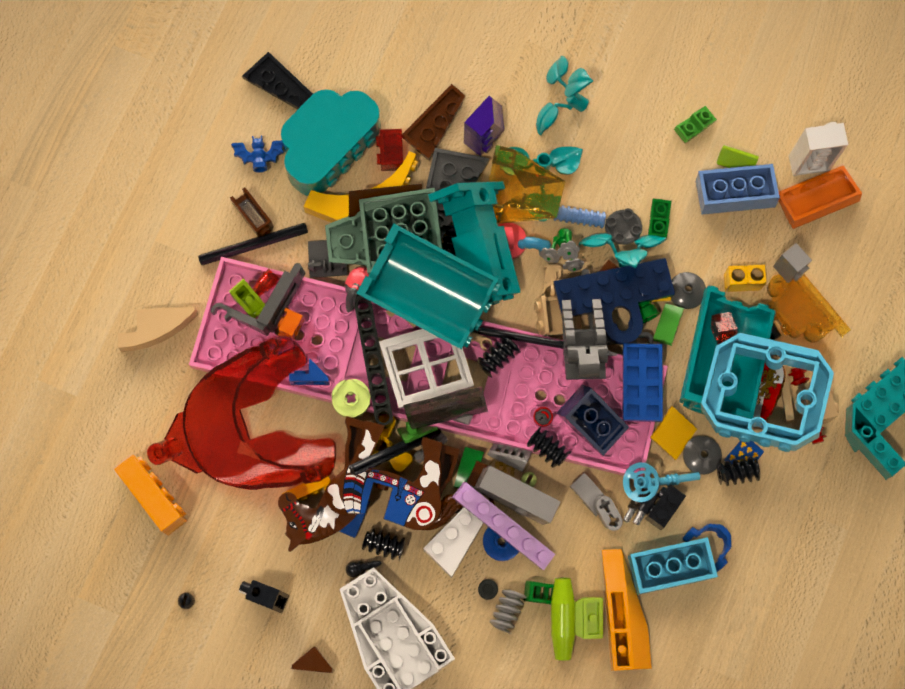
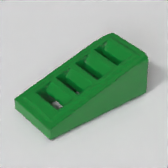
(529, 588)

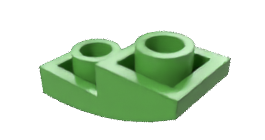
(695, 124)
(668, 324)

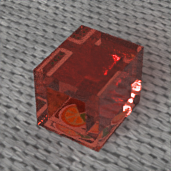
(723, 327)

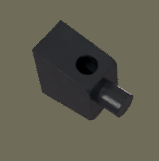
(264, 595)

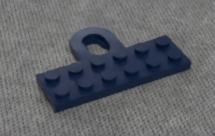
(617, 288)

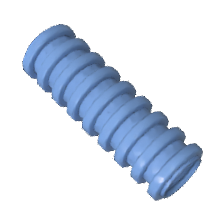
(581, 216)

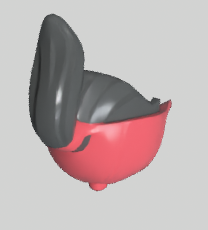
(352, 285)

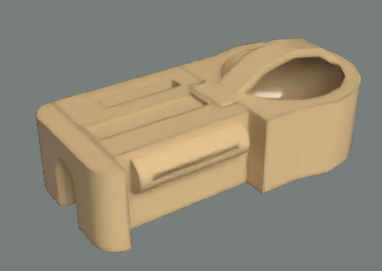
(552, 274)

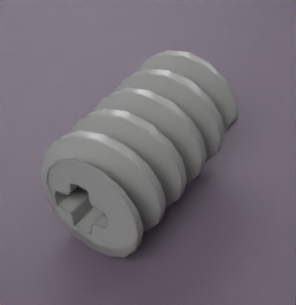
(507, 610)

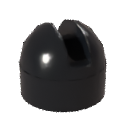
(189, 602)

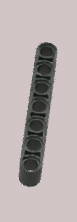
(369, 353)

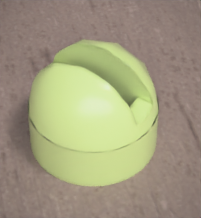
(525, 476)

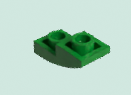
(659, 217)

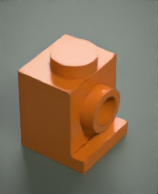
(290, 324)

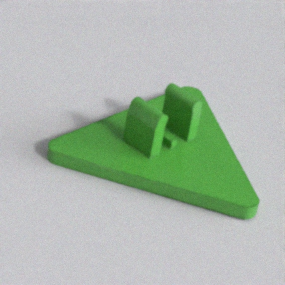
(409, 434)

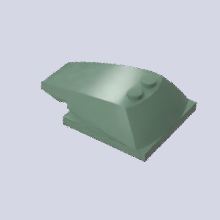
(362, 237)

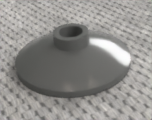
(687, 299)
(693, 458)

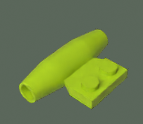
(573, 618)

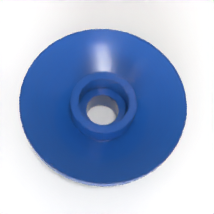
(496, 551)

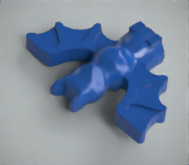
(258, 156)

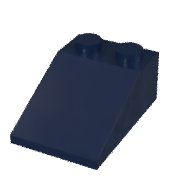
(593, 419)

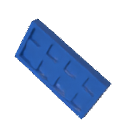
(642, 382)

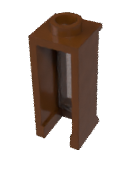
(252, 213)

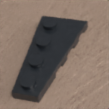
(278, 81)

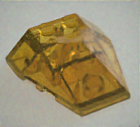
(529, 188)

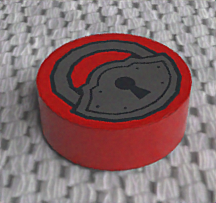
(543, 417)

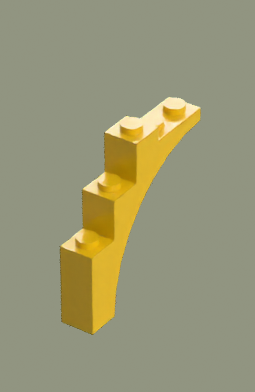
(336, 207)

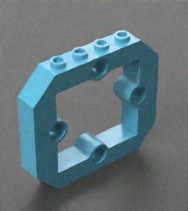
(790, 355)

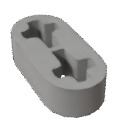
(612, 511)

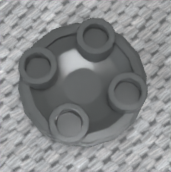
(623, 226)

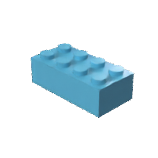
(672, 566)

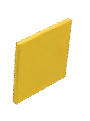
(673, 433)

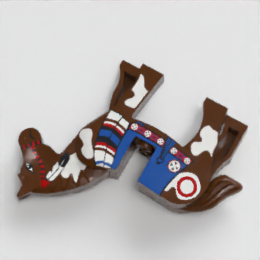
(410, 503)

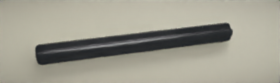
(253, 244)
(388, 453)

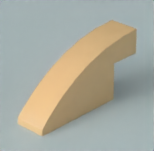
(155, 327)

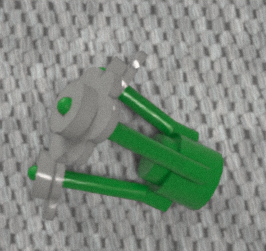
(567, 250)

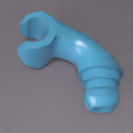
(533, 242)

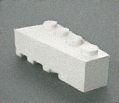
(454, 541)

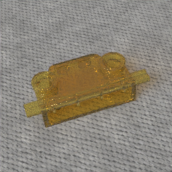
(803, 309)

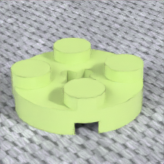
(351, 387)

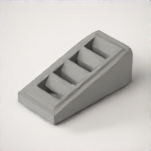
(515, 457)

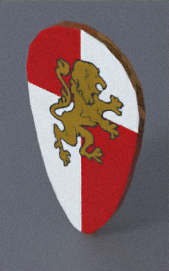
(769, 392)

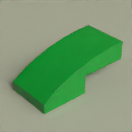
(467, 464)

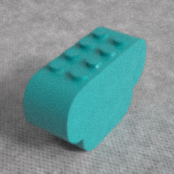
(328, 138)

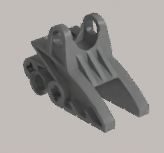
(584, 349)

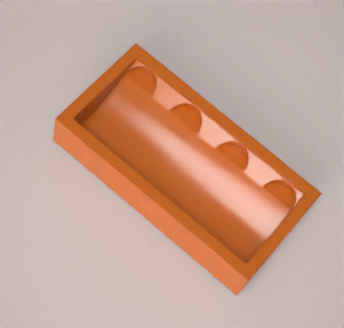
(819, 196)

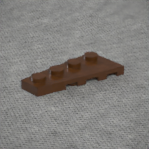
(434, 121)

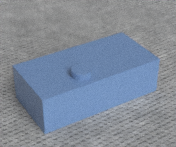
(737, 189)

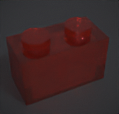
(390, 149)

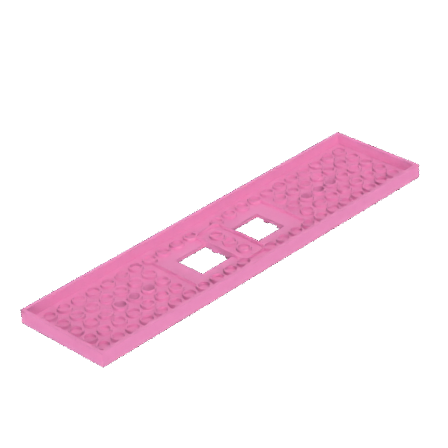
(340, 356)

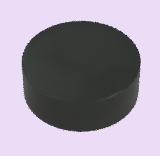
(488, 589)

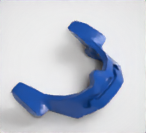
(721, 532)

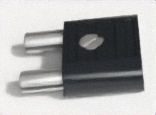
(641, 508)

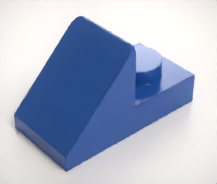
(315, 376)

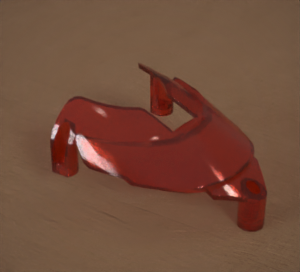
(214, 436)

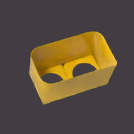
(735, 286)

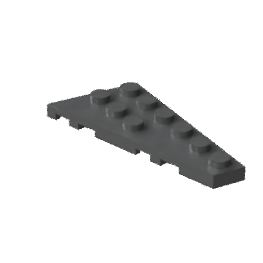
(453, 168)

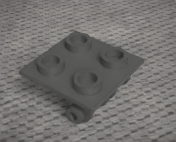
(319, 261)

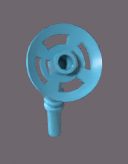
(651, 483)

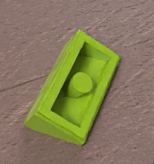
(732, 158)

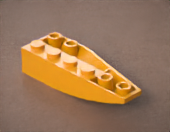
(625, 619)

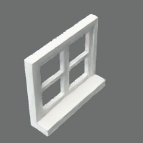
(418, 338)

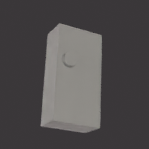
(516, 495)

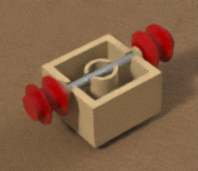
(832, 408)

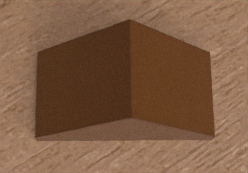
(313, 661)

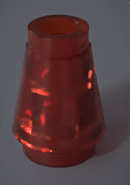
(265, 282)

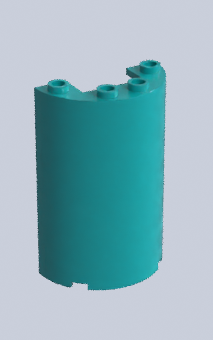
(429, 287)
(748, 370)

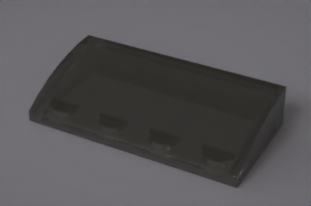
(446, 408)

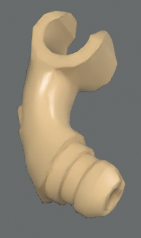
(481, 340)

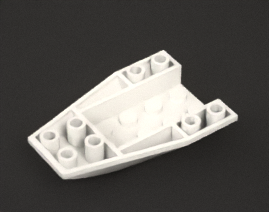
(391, 634)

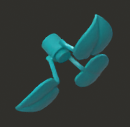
(577, 81)
(563, 158)
(625, 258)

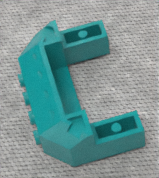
(873, 414)

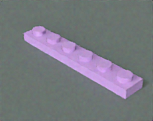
(503, 525)

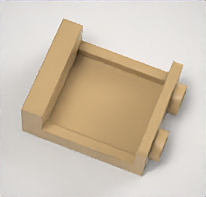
(549, 317)

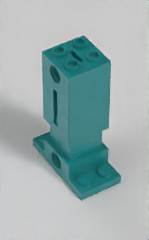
(478, 234)

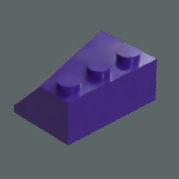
(484, 126)

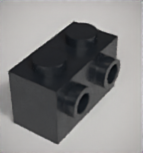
(665, 507)

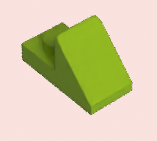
(247, 298)

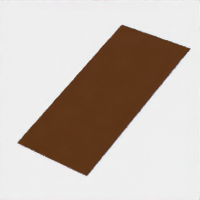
(354, 196)

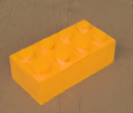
(150, 494)

